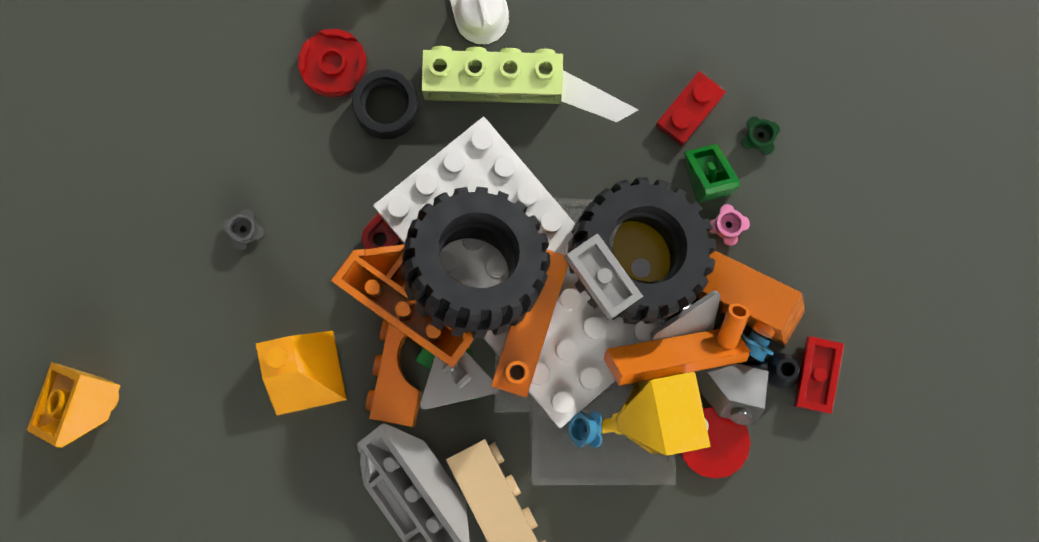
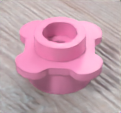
(738, 221)

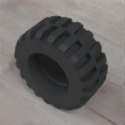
(482, 218)
(677, 224)

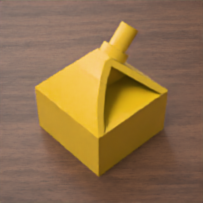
(662, 416)

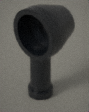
(773, 365)

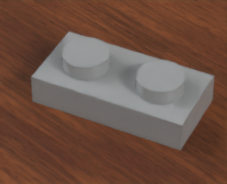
(603, 276)

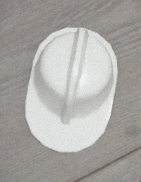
(481, 19)

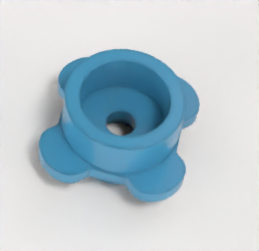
(757, 345)
(586, 429)

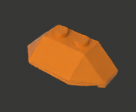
(377, 283)

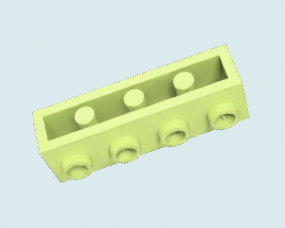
(492, 76)

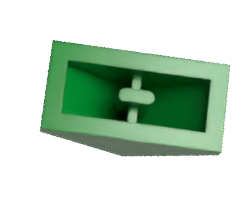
(710, 173)

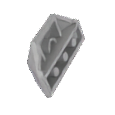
(412, 487)

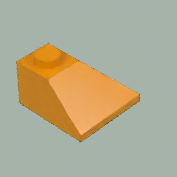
(301, 371)
(71, 405)

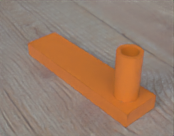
(527, 338)
(682, 353)

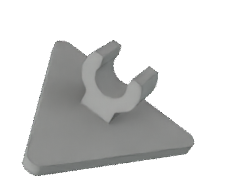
(692, 319)
(455, 384)

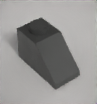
(735, 391)

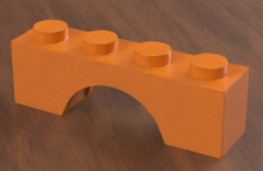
(394, 396)

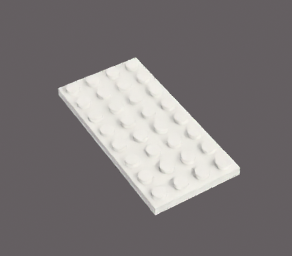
(573, 353)

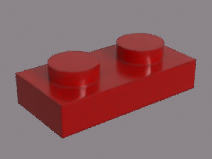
(690, 108)
(819, 375)

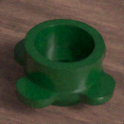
(768, 129)

